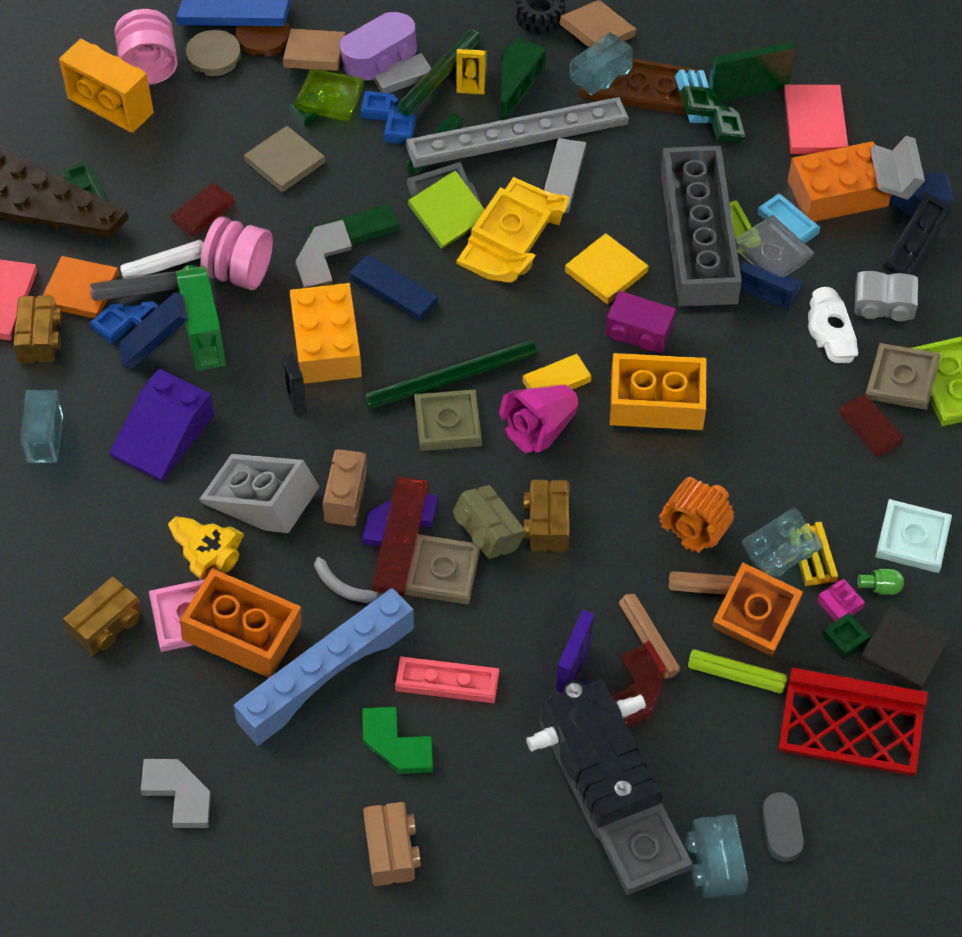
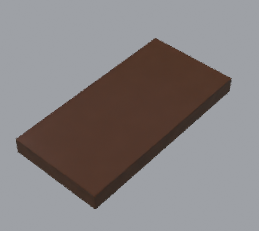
(646, 87)

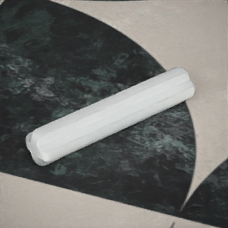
(162, 260)

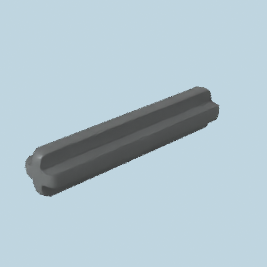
(133, 286)

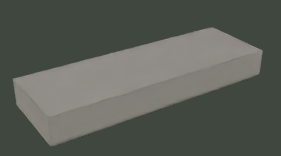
(565, 168)

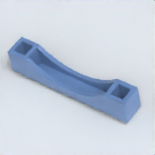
(280, 696)

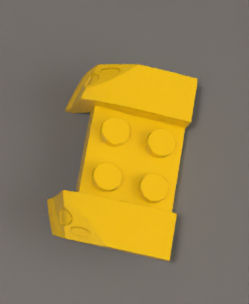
(510, 229)

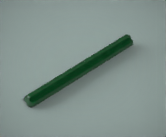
(450, 374)

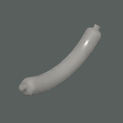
(341, 588)

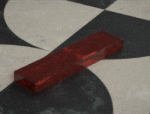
(400, 535)

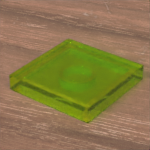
(334, 94)

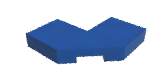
(385, 107)
(118, 319)

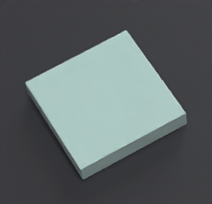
(913, 536)

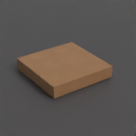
(594, 22)
(313, 50)

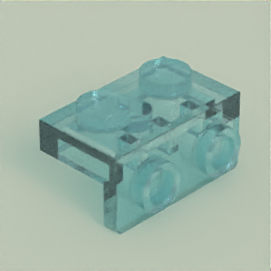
(781, 544)

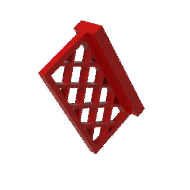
(855, 693)

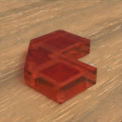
(648, 675)

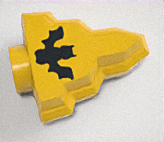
(206, 545)

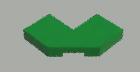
(403, 753)

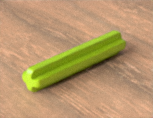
(737, 671)

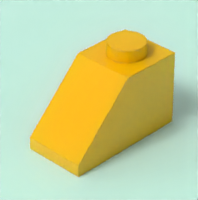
(471, 71)

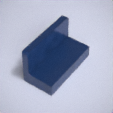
(769, 286)

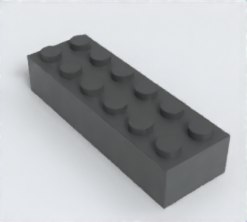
(700, 226)

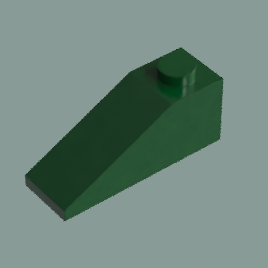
(521, 68)

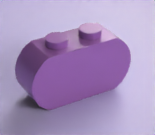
(378, 45)

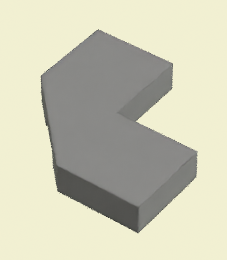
(322, 242)
(173, 778)

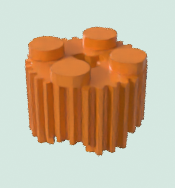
(697, 514)

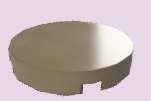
(213, 52)

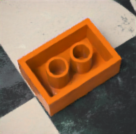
(836, 182)
(241, 623)

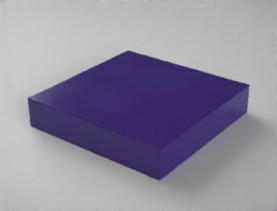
(575, 650)

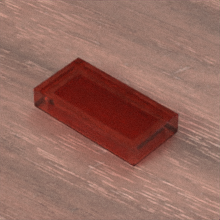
(202, 209)
(871, 425)

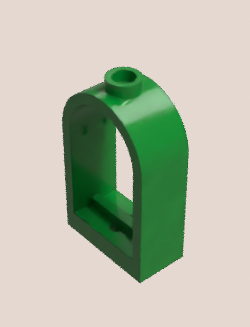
(202, 317)

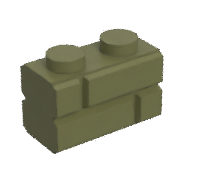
(488, 521)

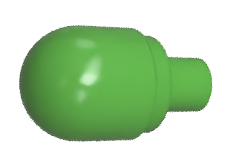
(882, 581)

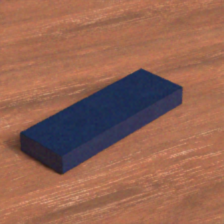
(393, 287)
(153, 330)

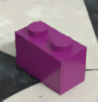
(640, 322)

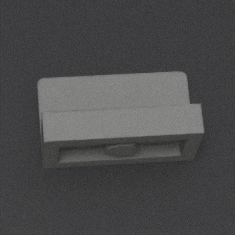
(898, 170)

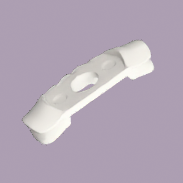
(838, 342)

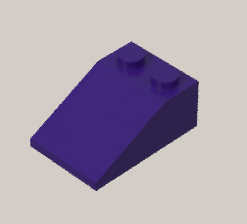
(162, 424)

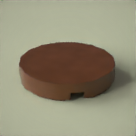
(263, 39)

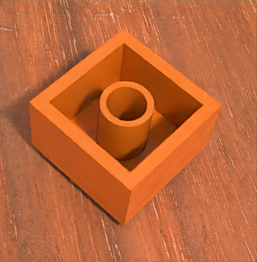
(757, 609)

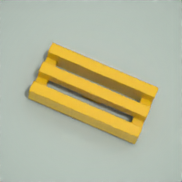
(827, 559)

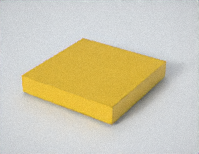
(606, 268)

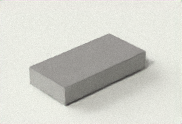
(402, 74)

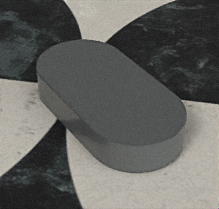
(782, 827)

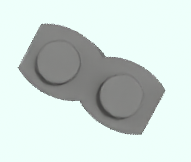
(886, 295)

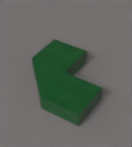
(703, 102)

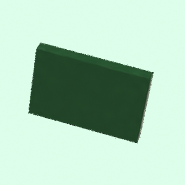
(752, 71)

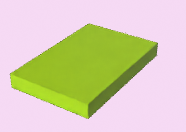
(947, 388)

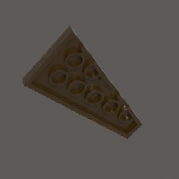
(37, 195)

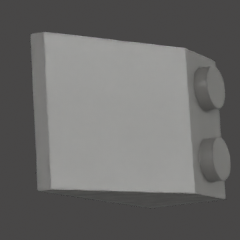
(262, 491)

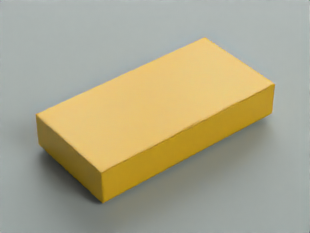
(567, 372)

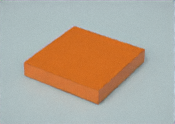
(72, 284)

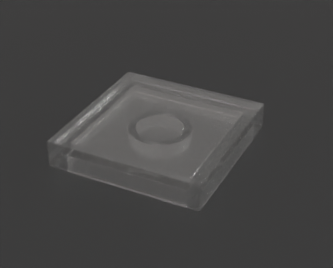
(773, 247)

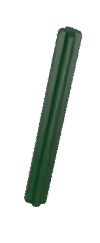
(437, 74)

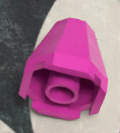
(537, 415)

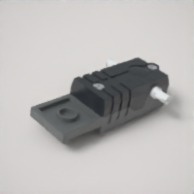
(612, 782)

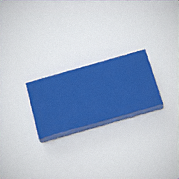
(233, 12)

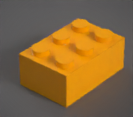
(106, 85)
(325, 333)
(658, 391)

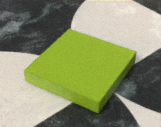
(447, 209)

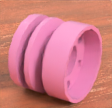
(147, 42)
(237, 253)

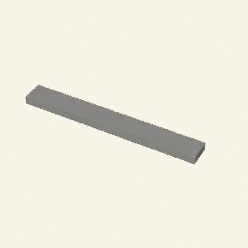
(516, 132)

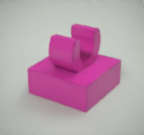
(840, 600)

